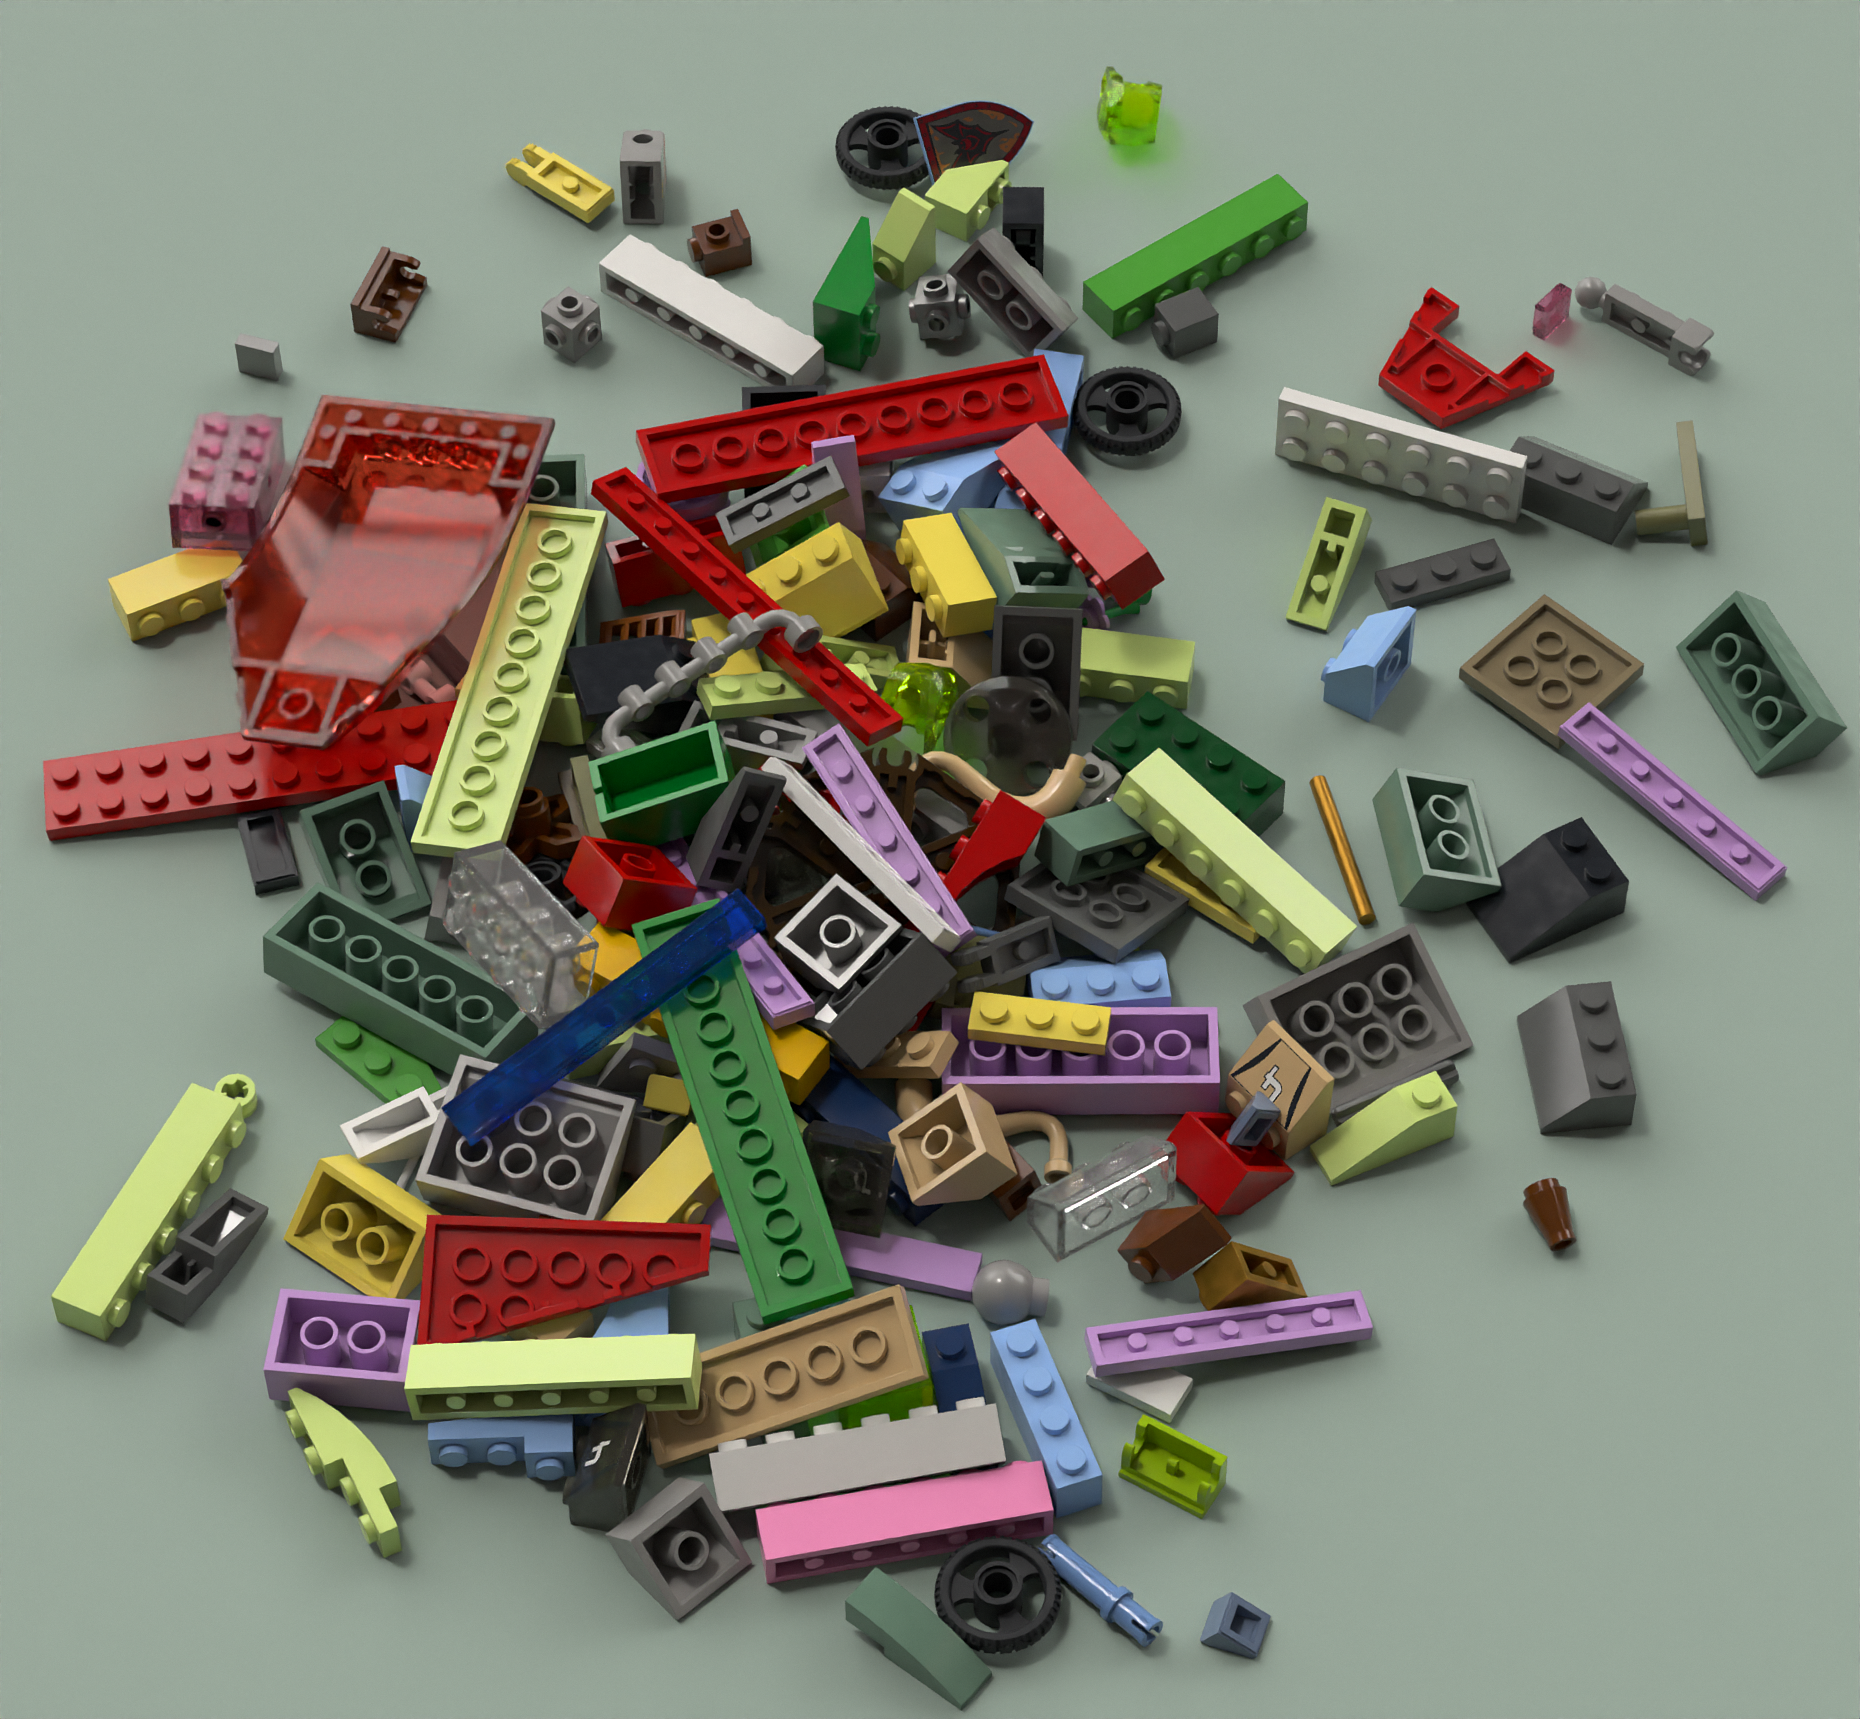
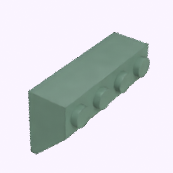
(1760, 685)

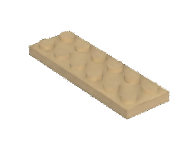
(794, 1375)

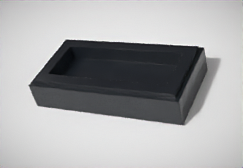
(267, 851)

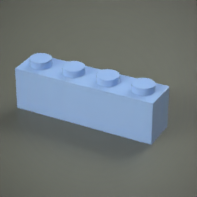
(1046, 1417)

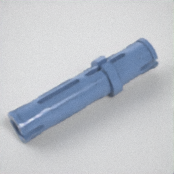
(1114, 1602)

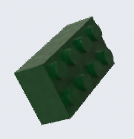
(1225, 772)

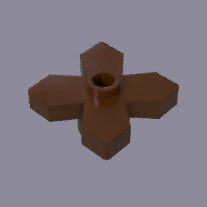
(542, 827)

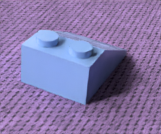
(944, 483)

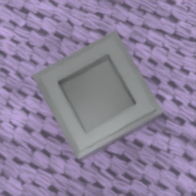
(258, 356)

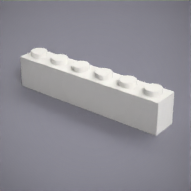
(710, 316)
(857, 1457)

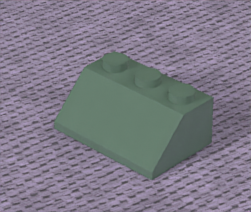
(1435, 840)

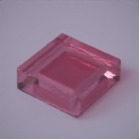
(1551, 311)

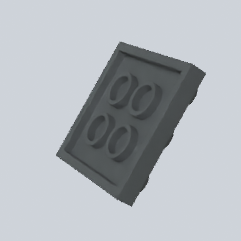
(1104, 913)

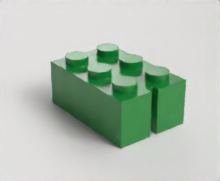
(661, 785)

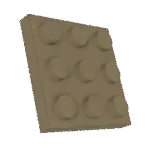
(1550, 668)

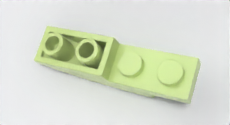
(348, 1461)

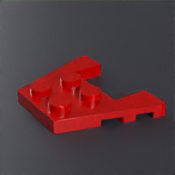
(1444, 380)

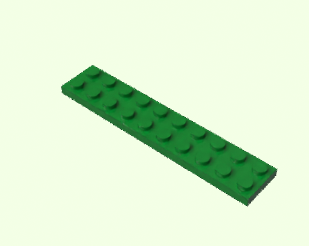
(750, 1133)

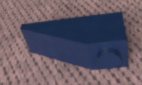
(953, 1368)

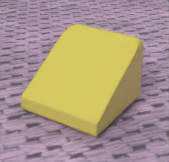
(666, 1095)

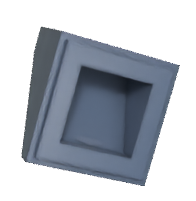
(1253, 1121)
(1235, 1626)

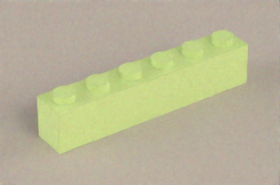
(1234, 862)
(149, 1212)
(553, 1376)

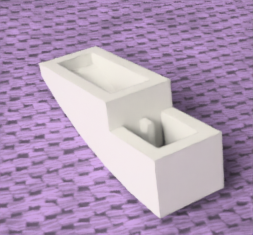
(396, 1128)

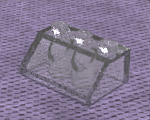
(1103, 1195)

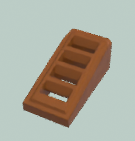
(666, 623)

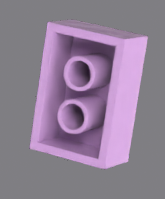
(342, 1348)

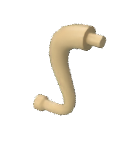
(1052, 800)
(916, 1093)

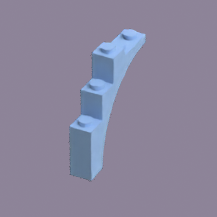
(543, 1440)

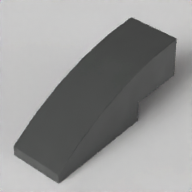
(204, 1255)

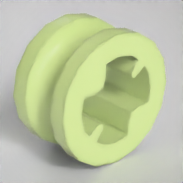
(235, 1083)

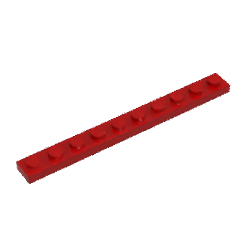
(734, 593)

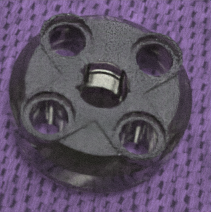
(1009, 734)

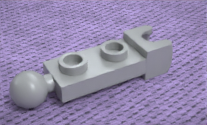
(1648, 324)

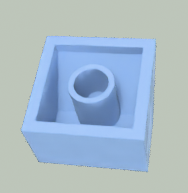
(1370, 662)

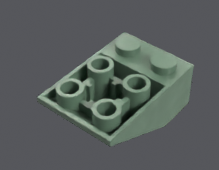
(1022, 559)

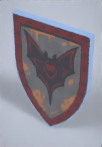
(970, 135)

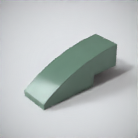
(916, 1639)

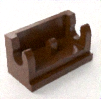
(387, 296)

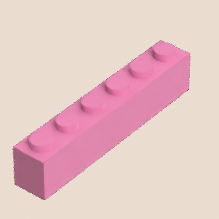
(903, 1520)

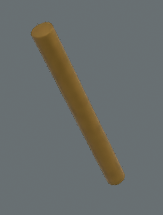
(1342, 850)

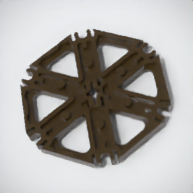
(804, 839)

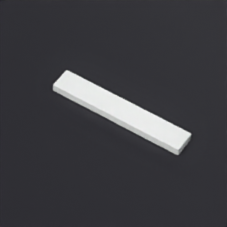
(864, 856)

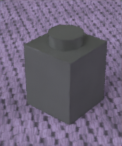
(1185, 323)

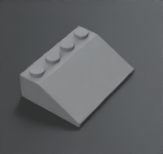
(1368, 1014)
(547, 1159)

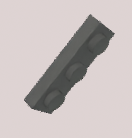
(782, 504)
(1442, 575)

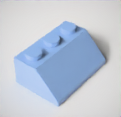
(1087, 979)

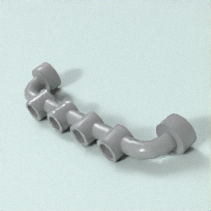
(710, 657)

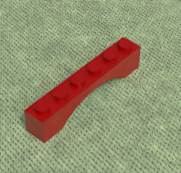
(997, 845)

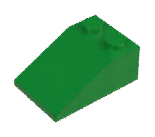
(846, 304)

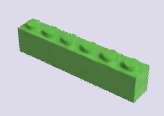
(1195, 255)

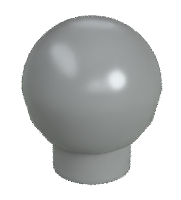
(1008, 1293)

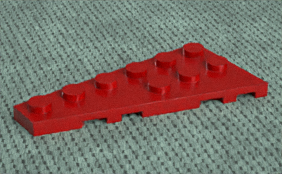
(520, 1272)

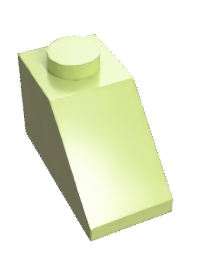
(905, 241)

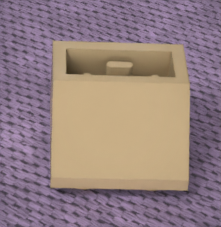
(964, 654)

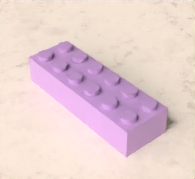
(1151, 1065)

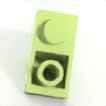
(968, 196)

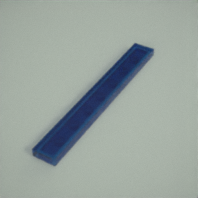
(604, 1017)

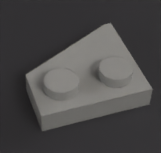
(636, 1062)

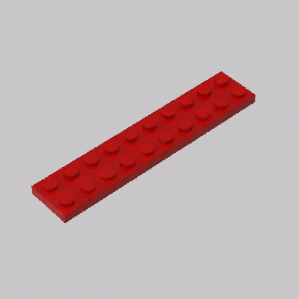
(886, 421)
(233, 775)

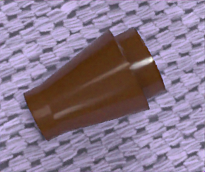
(1550, 1211)

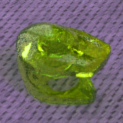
(1128, 110)
(922, 697)

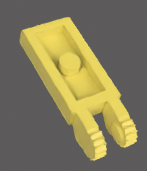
(561, 182)

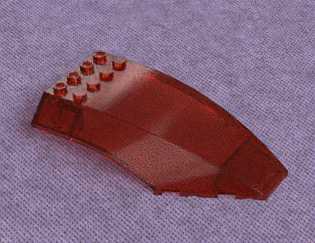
(371, 558)

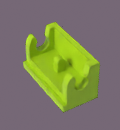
(1173, 1467)

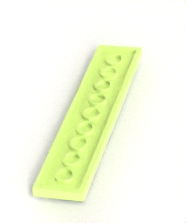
(510, 680)

